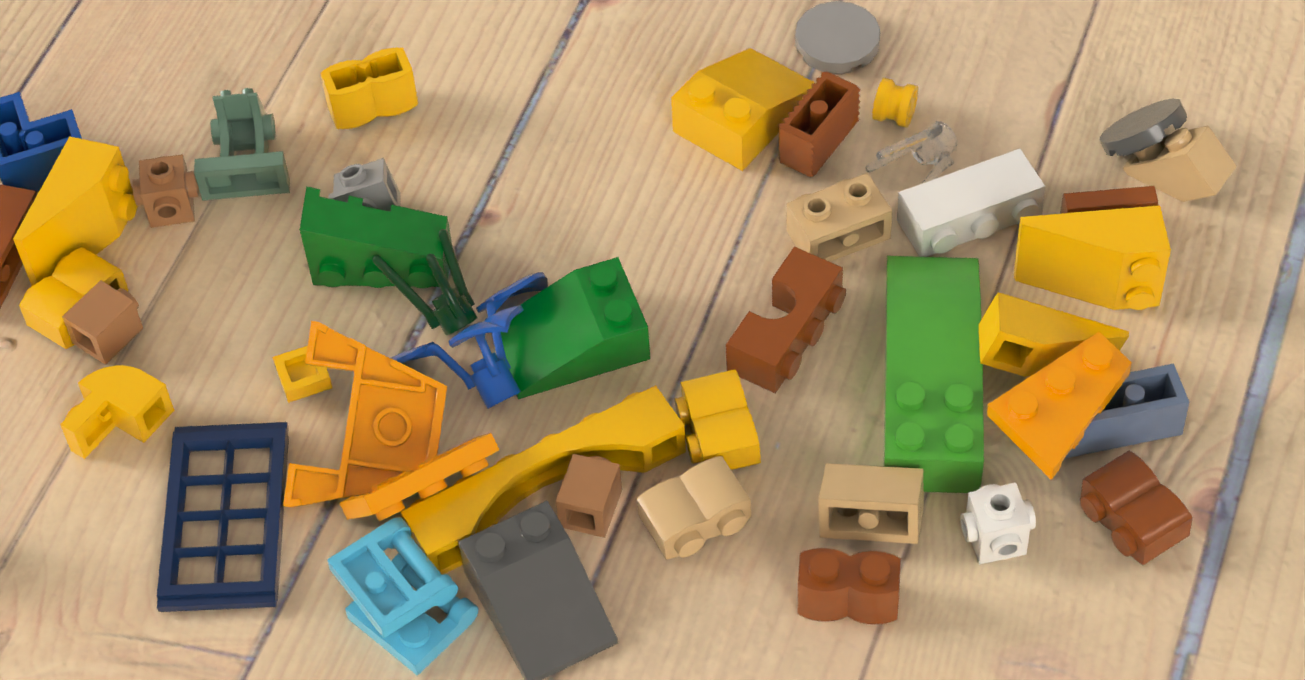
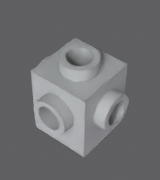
(367, 181)

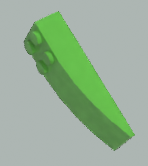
(934, 371)

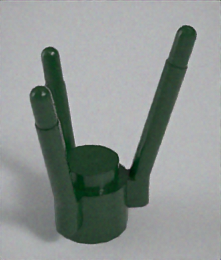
(454, 306)

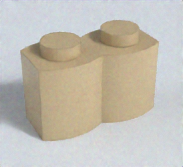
(694, 507)

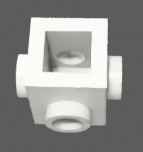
(997, 522)

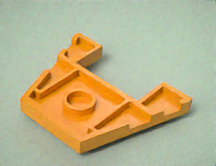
(389, 425)

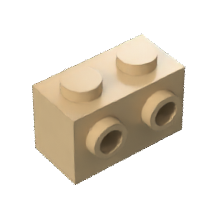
(839, 219)
(871, 503)

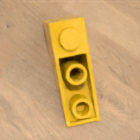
(1029, 336)

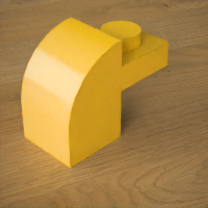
(112, 399)

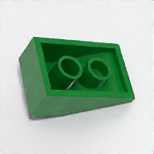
(576, 330)

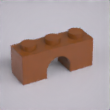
(772, 349)

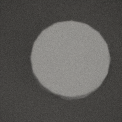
(837, 37)

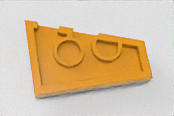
(1059, 402)
(426, 480)

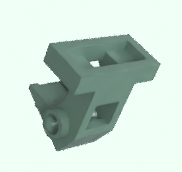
(242, 126)

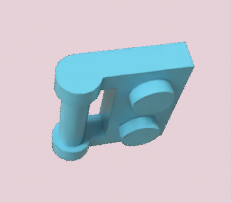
(380, 586)
(423, 637)

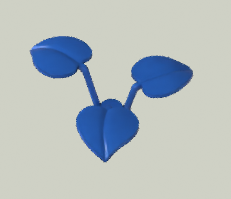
(491, 372)

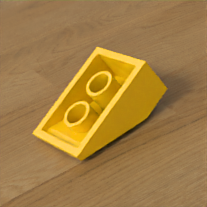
(737, 105)
(78, 206)
(1096, 256)

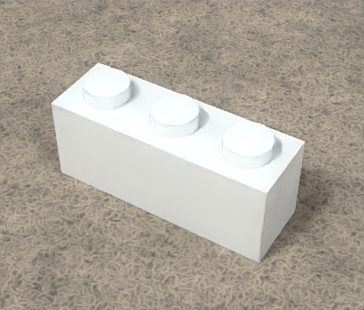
(970, 203)

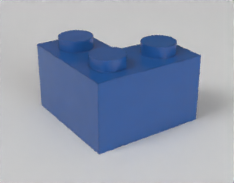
(30, 147)

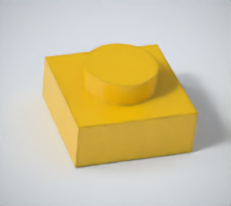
(298, 378)

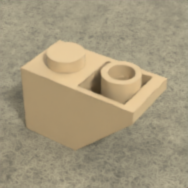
(1184, 164)

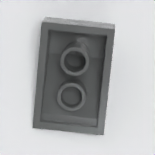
(536, 592)

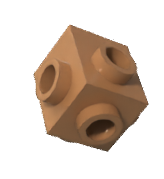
(166, 190)

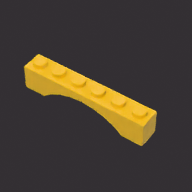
(633, 433)

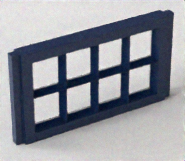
(220, 594)

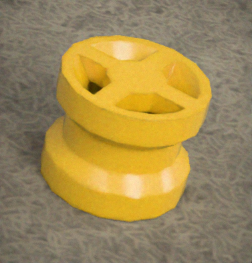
(895, 102)

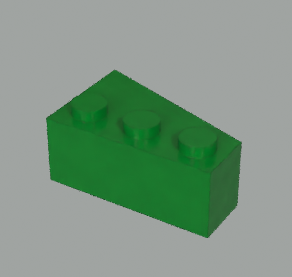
(346, 235)

